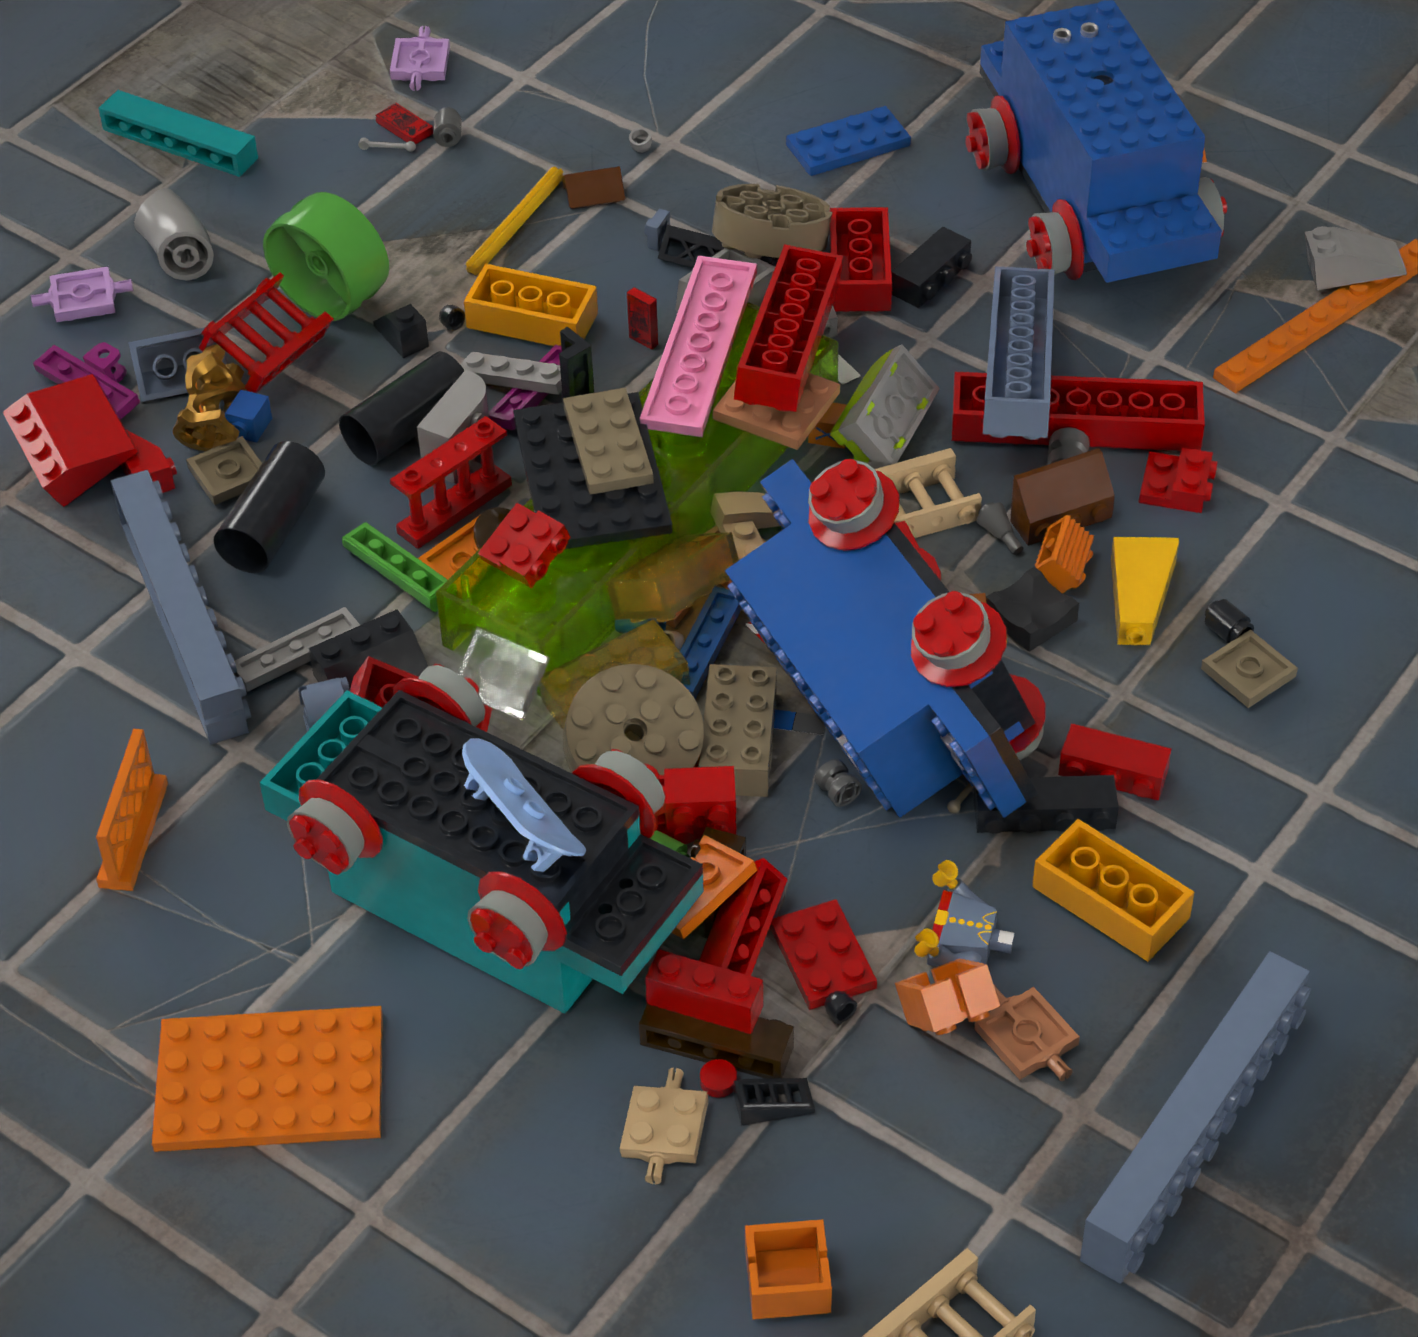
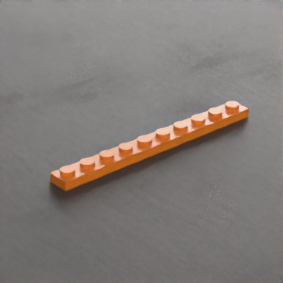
(1310, 326)

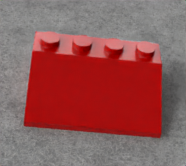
(70, 436)

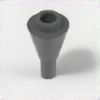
(995, 520)

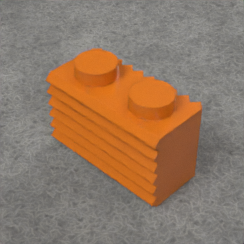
(1065, 554)

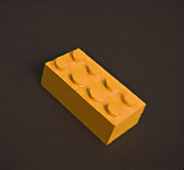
(529, 305)
(1113, 889)

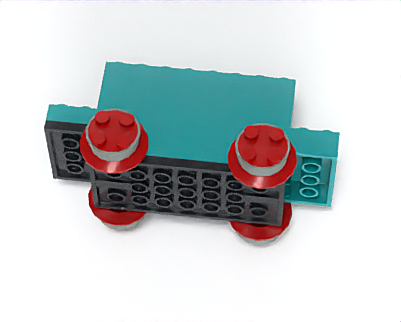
(402, 837)

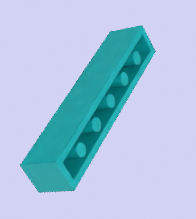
(178, 133)

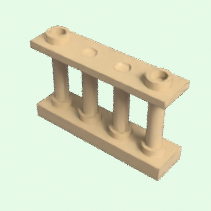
(926, 471)
(934, 1299)

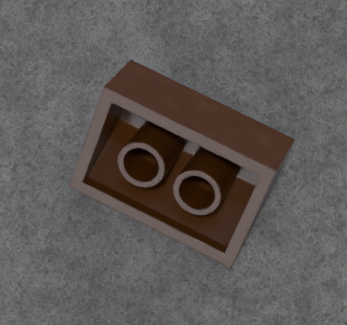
(1066, 487)

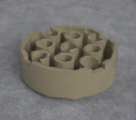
(767, 219)
(636, 701)

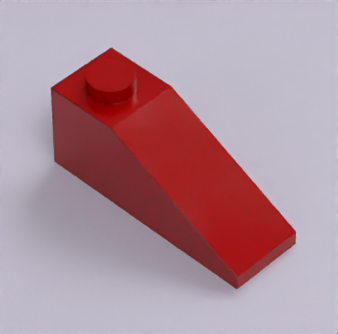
(152, 459)

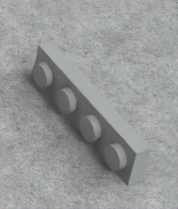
(515, 372)
(291, 649)

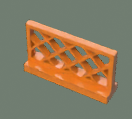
(129, 816)

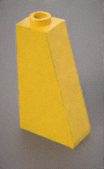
(1140, 584)

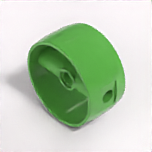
(326, 255)

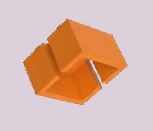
(959, 992)
(786, 1269)

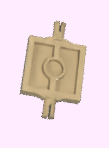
(664, 1125)

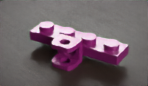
(63, 367)

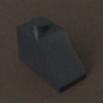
(404, 330)

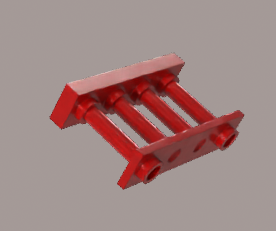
(276, 358)
(461, 499)

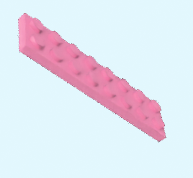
(699, 346)

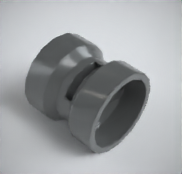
(841, 786)

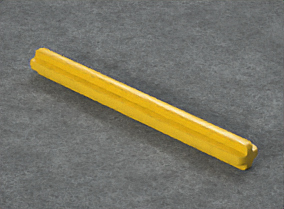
(514, 220)

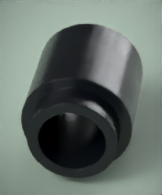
(1227, 620)

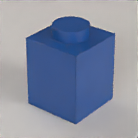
(249, 414)

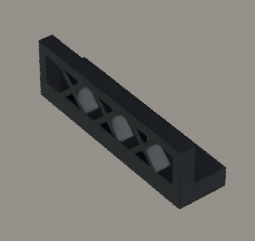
(698, 241)
(575, 365)

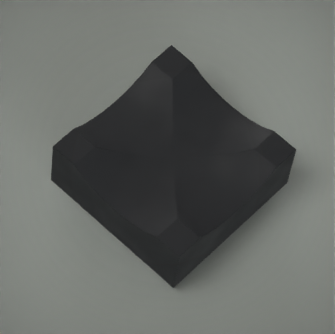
(1033, 609)

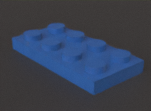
(848, 140)

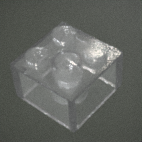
(503, 672)

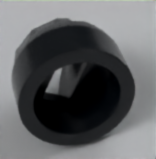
(452, 317)
(840, 1006)

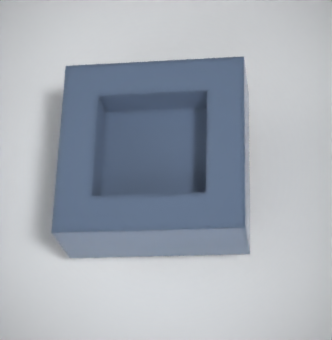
(656, 227)

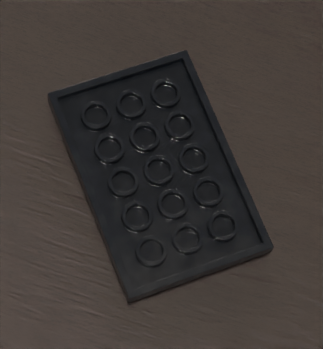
(562, 492)

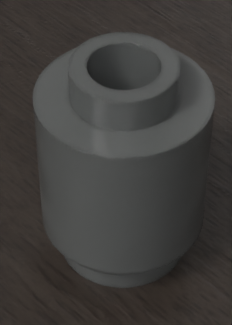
(447, 127)

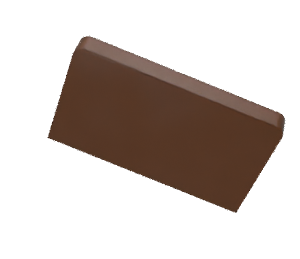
(594, 187)

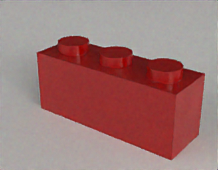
(1136, 764)
(704, 991)

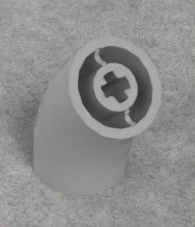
(175, 235)

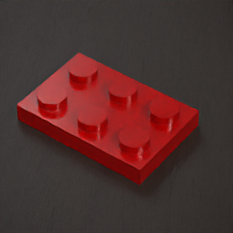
(822, 953)

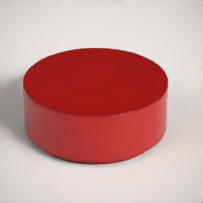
(718, 1078)

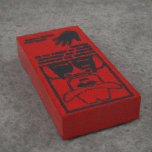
(404, 123)
(642, 318)

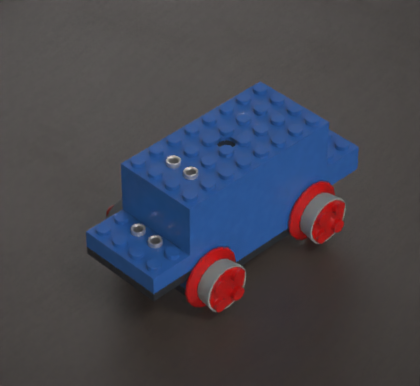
(1097, 146)
(883, 647)

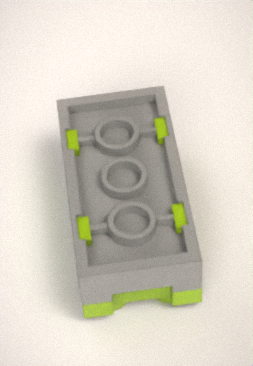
(885, 409)

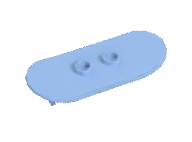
(519, 803)

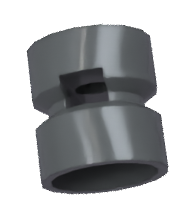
(1066, 444)

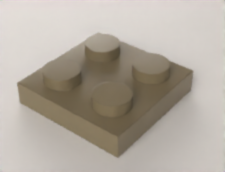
(225, 469)
(1249, 668)

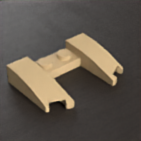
(742, 515)

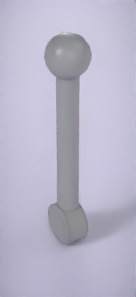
(364, 144)

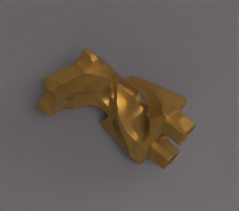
(208, 383)

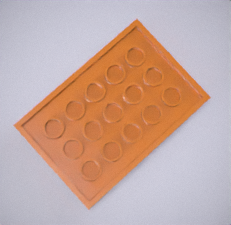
(269, 1078)

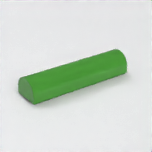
(395, 563)

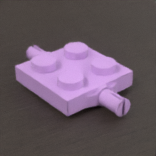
(419, 59)
(82, 294)

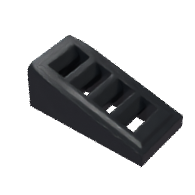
(759, 1088)

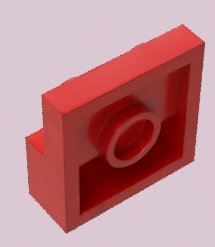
(1178, 480)
(525, 544)

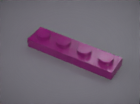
(518, 398)

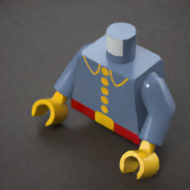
(962, 924)

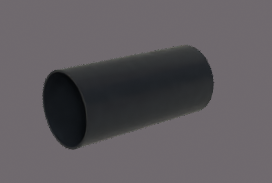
(394, 412)
(269, 507)

